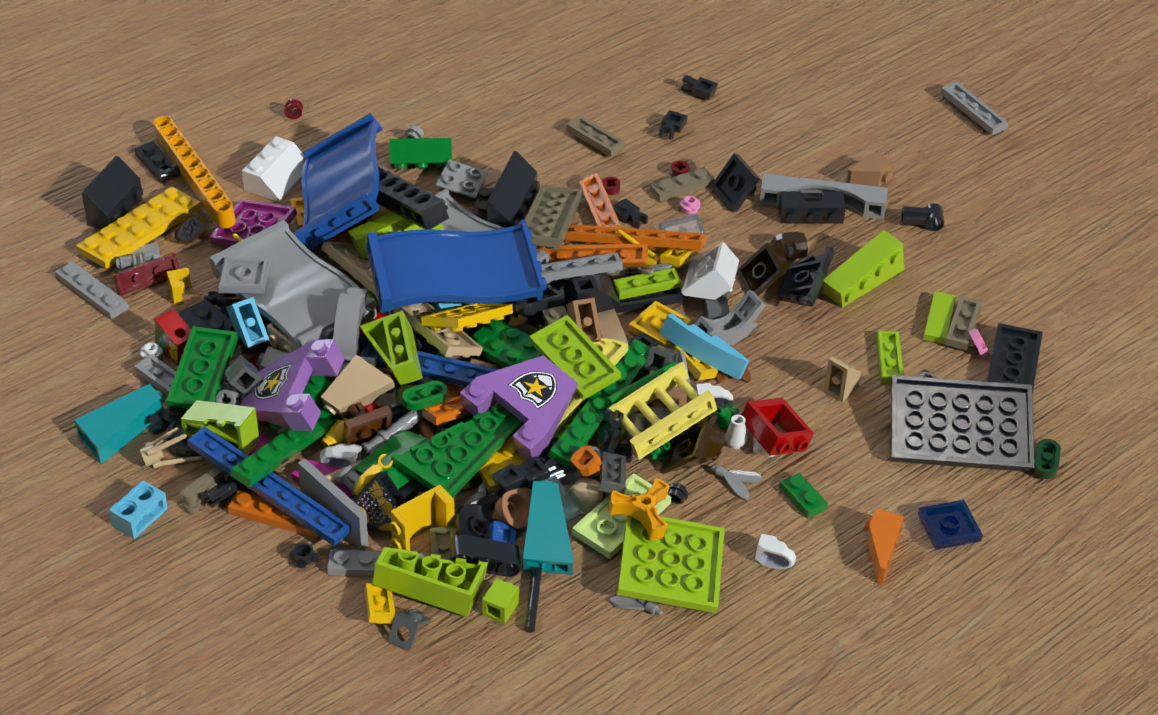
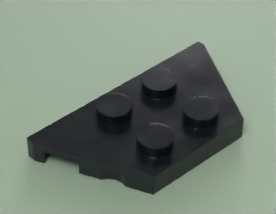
(805, 279)
(551, 298)
(206, 316)

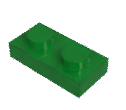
(803, 495)

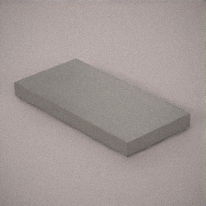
(329, 496)

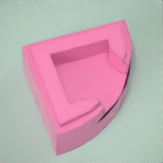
(980, 344)

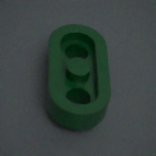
(1047, 458)

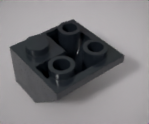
(595, 287)

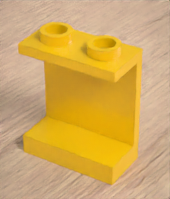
(419, 514)

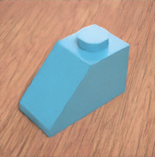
(248, 322)

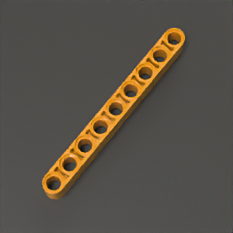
(195, 172)

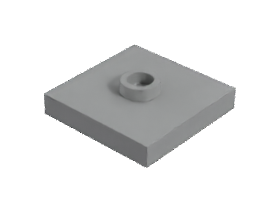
(244, 275)

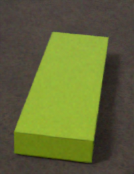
(647, 283)
(939, 317)
(889, 355)

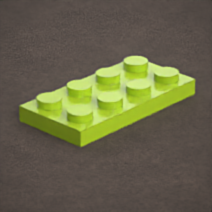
(576, 356)

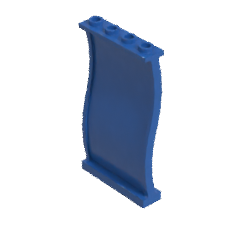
(339, 182)
(454, 266)

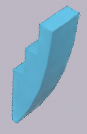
(706, 348)

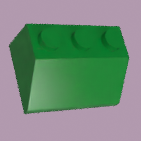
(420, 152)
(398, 444)

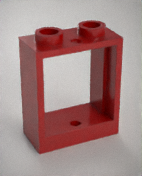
(757, 421)

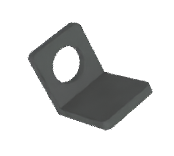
(411, 620)

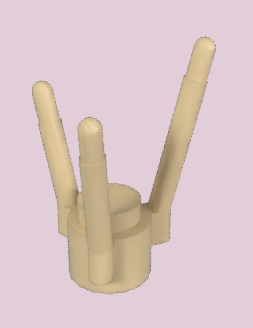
(153, 451)

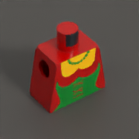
(172, 335)

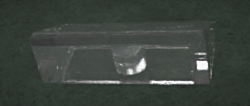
(687, 223)

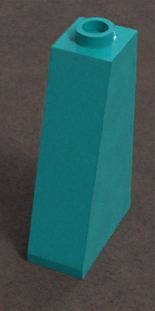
(118, 422)
(547, 533)

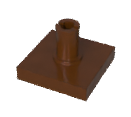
(365, 425)

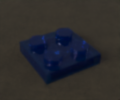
(950, 524)

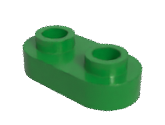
(424, 395)

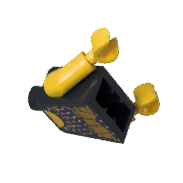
(377, 496)

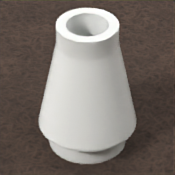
(736, 433)

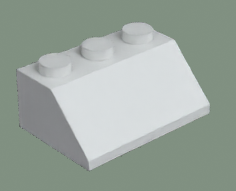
(274, 170)
(711, 274)

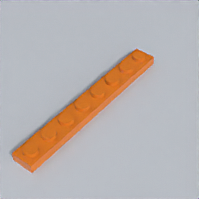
(654, 238)

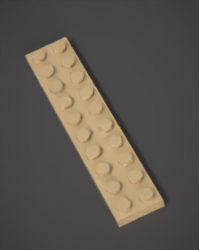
(447, 341)

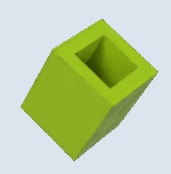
(500, 601)

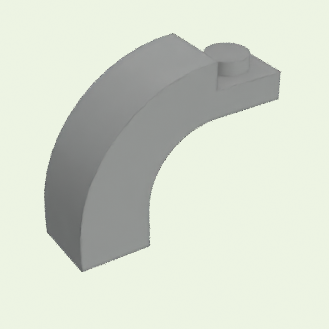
(348, 320)
(737, 323)

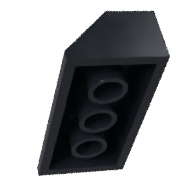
(513, 193)

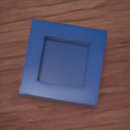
(502, 532)

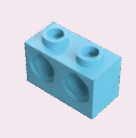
(138, 509)

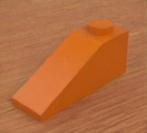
(882, 539)

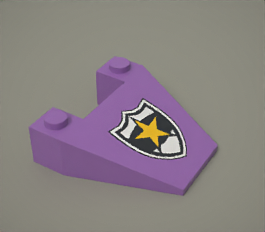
(280, 391)
(532, 392)

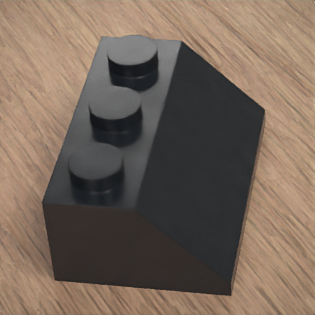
(111, 194)

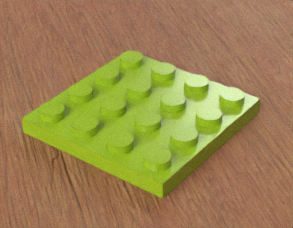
(673, 570)

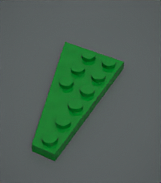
(459, 451)

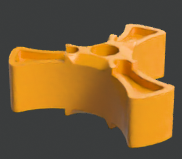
(643, 508)

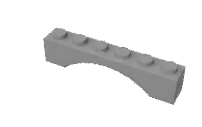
(862, 199)

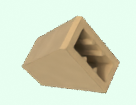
(355, 384)

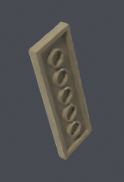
(552, 215)

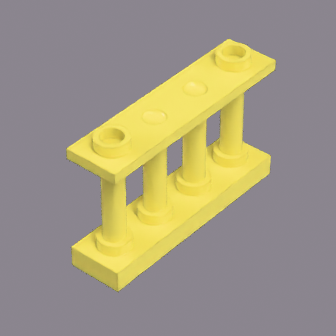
(673, 424)

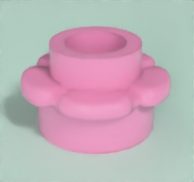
(690, 205)

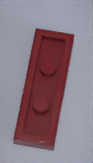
(145, 274)

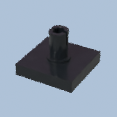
(735, 182)

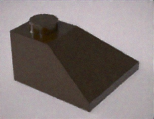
(763, 269)
(693, 448)

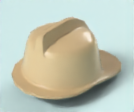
(586, 494)

